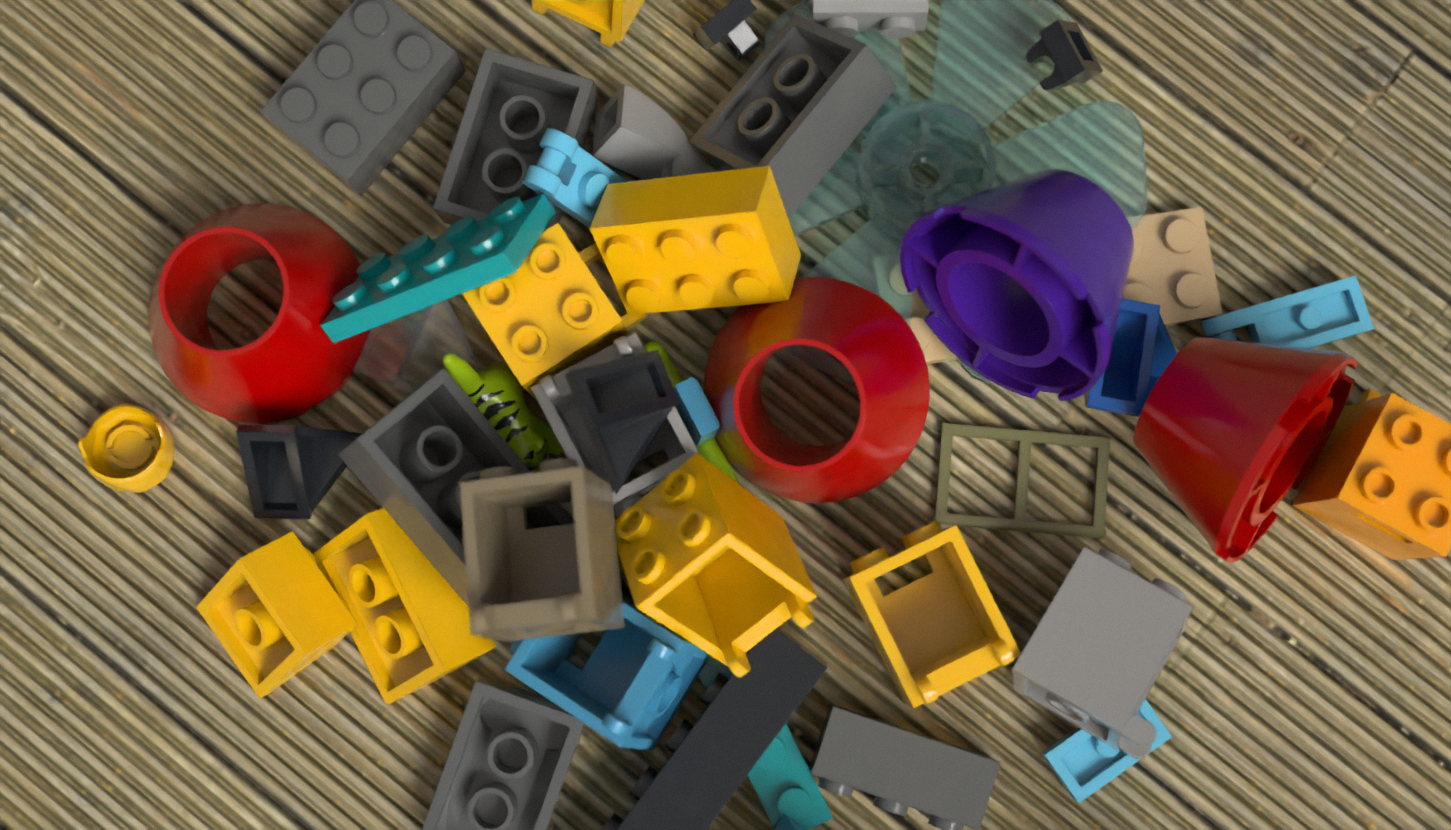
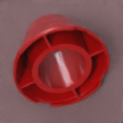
(872, 345)
(294, 359)
(1238, 430)

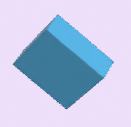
(696, 411)

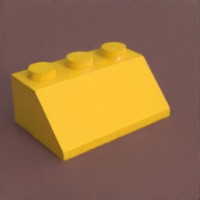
(405, 611)

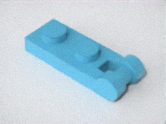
(570, 176)
(1301, 318)

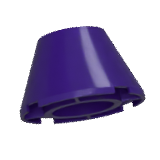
(1025, 280)

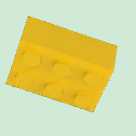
(697, 241)

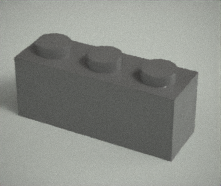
(903, 769)

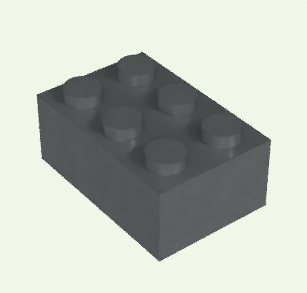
(364, 90)
(502, 133)

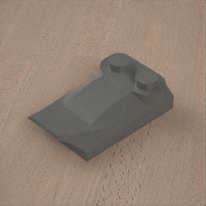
(505, 762)

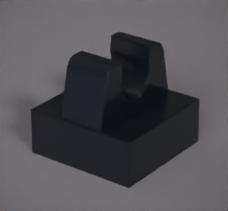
(730, 29)
(1070, 54)

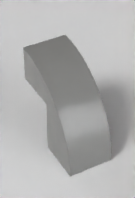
(642, 138)

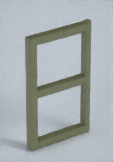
(1024, 440)

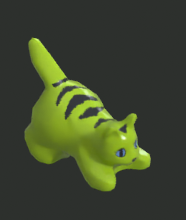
(503, 404)

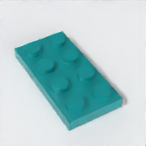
(439, 268)

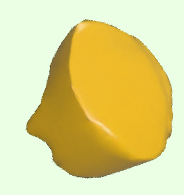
(128, 448)

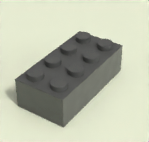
(416, 467)

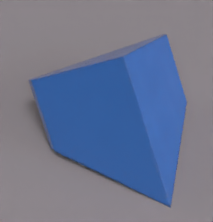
(1136, 360)

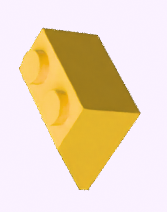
(276, 613)

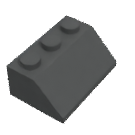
(796, 108)

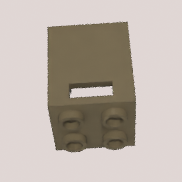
(544, 577)

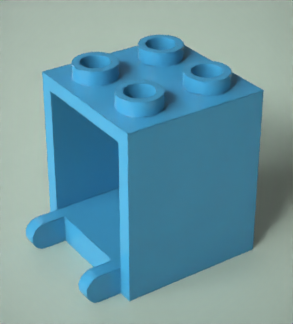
(627, 684)

